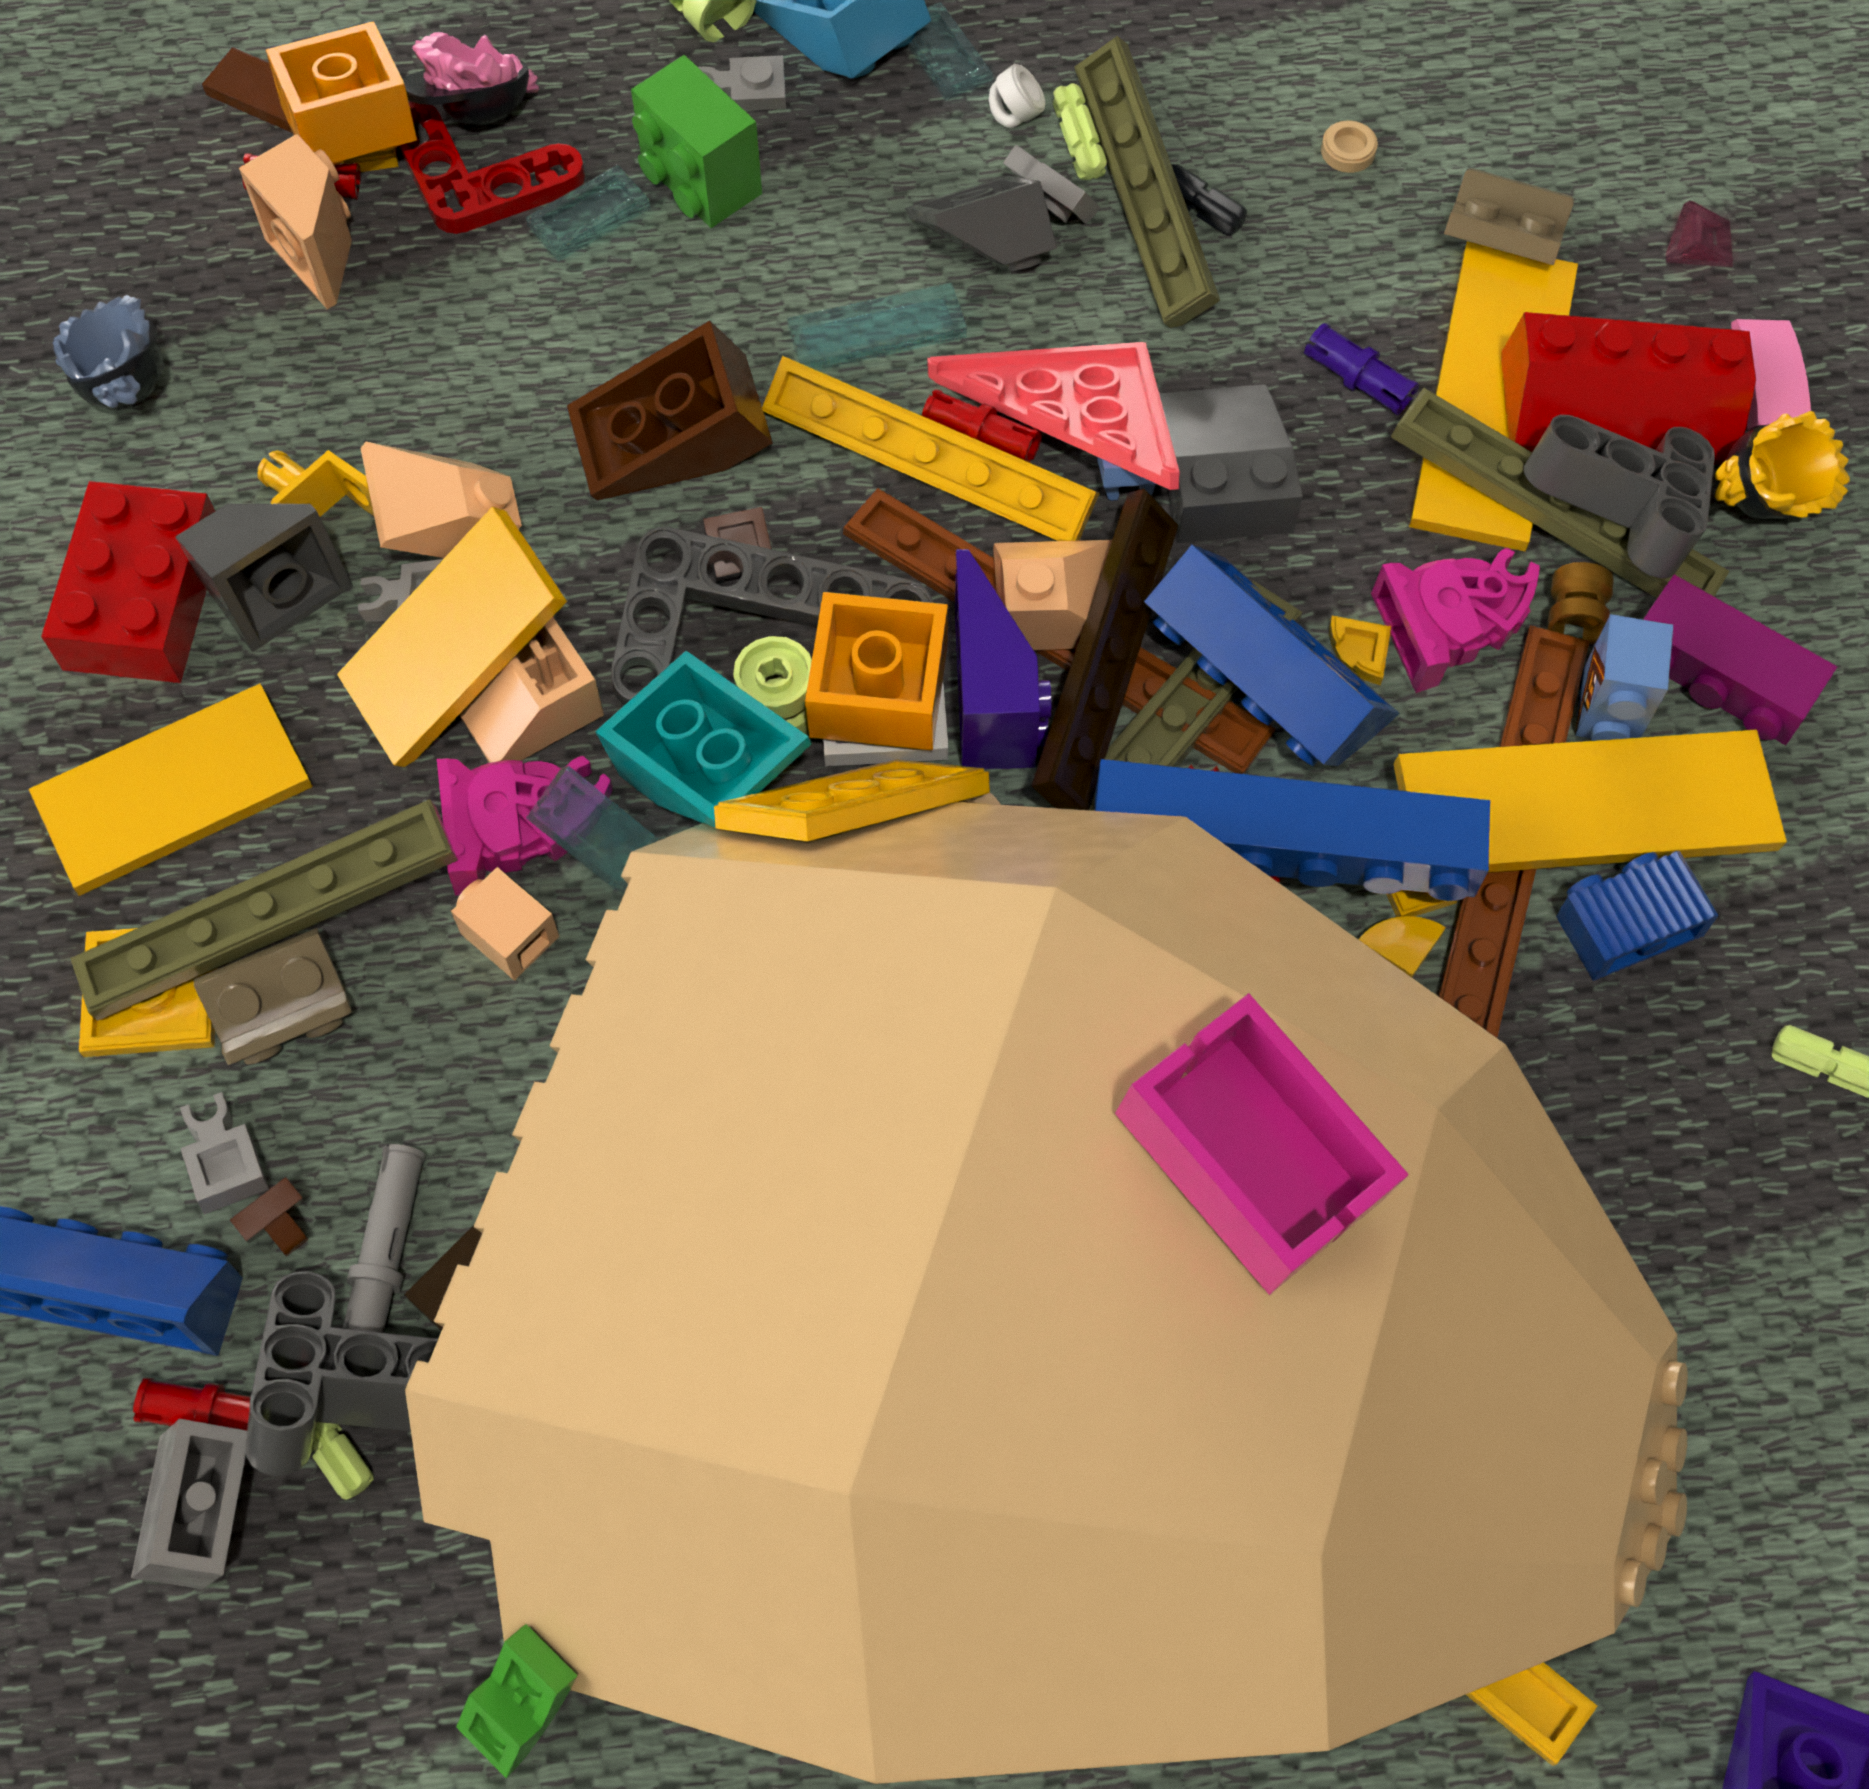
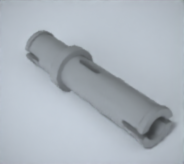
(389, 1215)

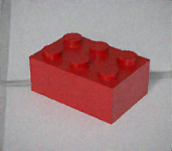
(126, 586)

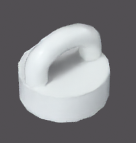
(1019, 93)

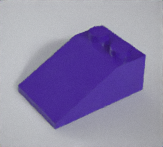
(999, 690)
(1796, 1740)

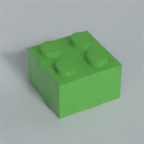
(696, 142)

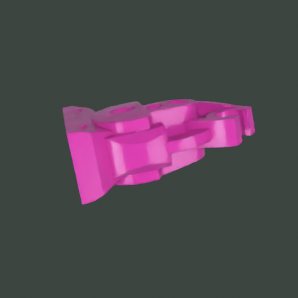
(1451, 611)
(488, 813)

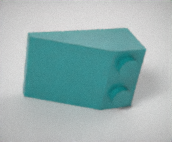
(698, 741)

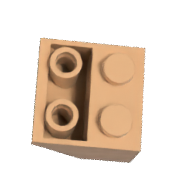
(534, 699)

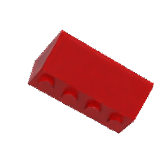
(1628, 378)

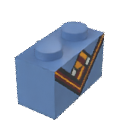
(1624, 679)

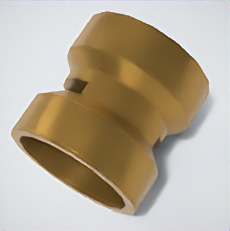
(1581, 598)

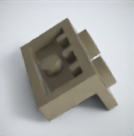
(1510, 216)
(274, 998)

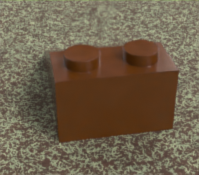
(670, 417)

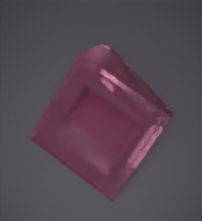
(1694, 238)

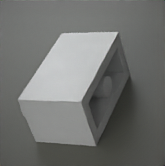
(190, 1504)

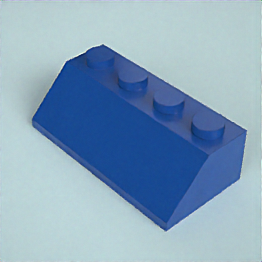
(1269, 658)
(115, 1284)

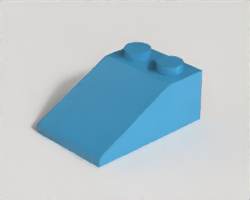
(845, 34)

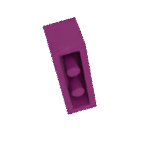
(1739, 662)

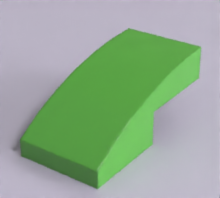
(516, 1701)

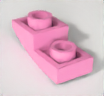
(1779, 371)

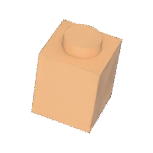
(504, 922)

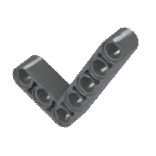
(748, 594)

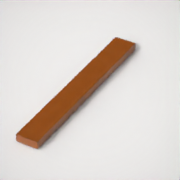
(929, 556)
(1493, 921)

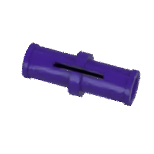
(1361, 368)

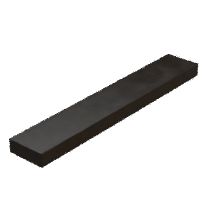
(1105, 654)

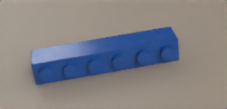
(1318, 828)

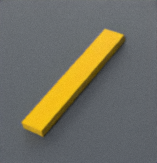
(930, 451)

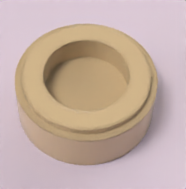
(1349, 146)

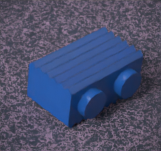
(1636, 913)

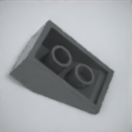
(1232, 464)

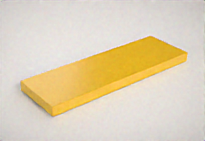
(1487, 306)
(1611, 797)

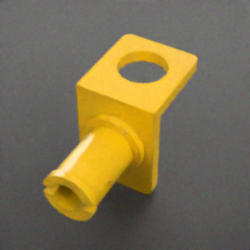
(318, 485)

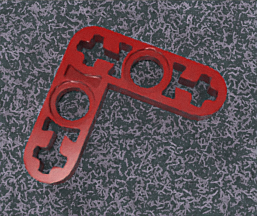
(476, 189)

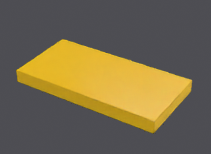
(451, 637)
(169, 789)
(850, 799)

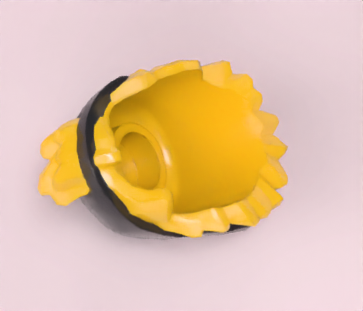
(1784, 469)

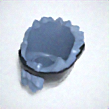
(110, 354)

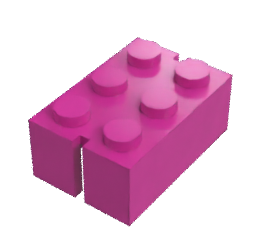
(1259, 1143)

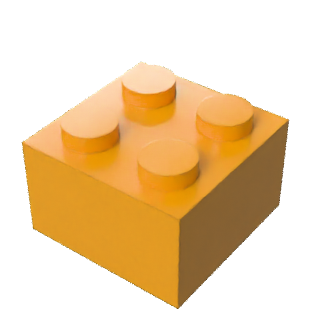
(343, 93)
(877, 671)

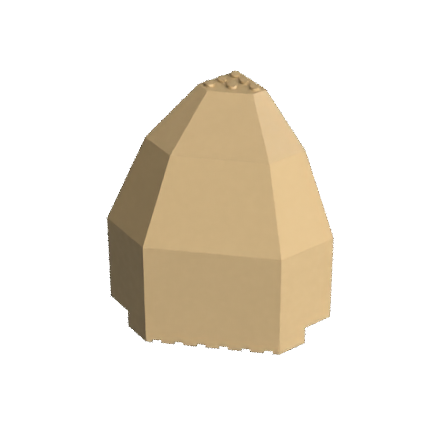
(918, 1412)

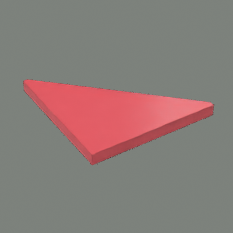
(1083, 395)

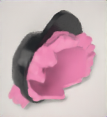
(469, 83)

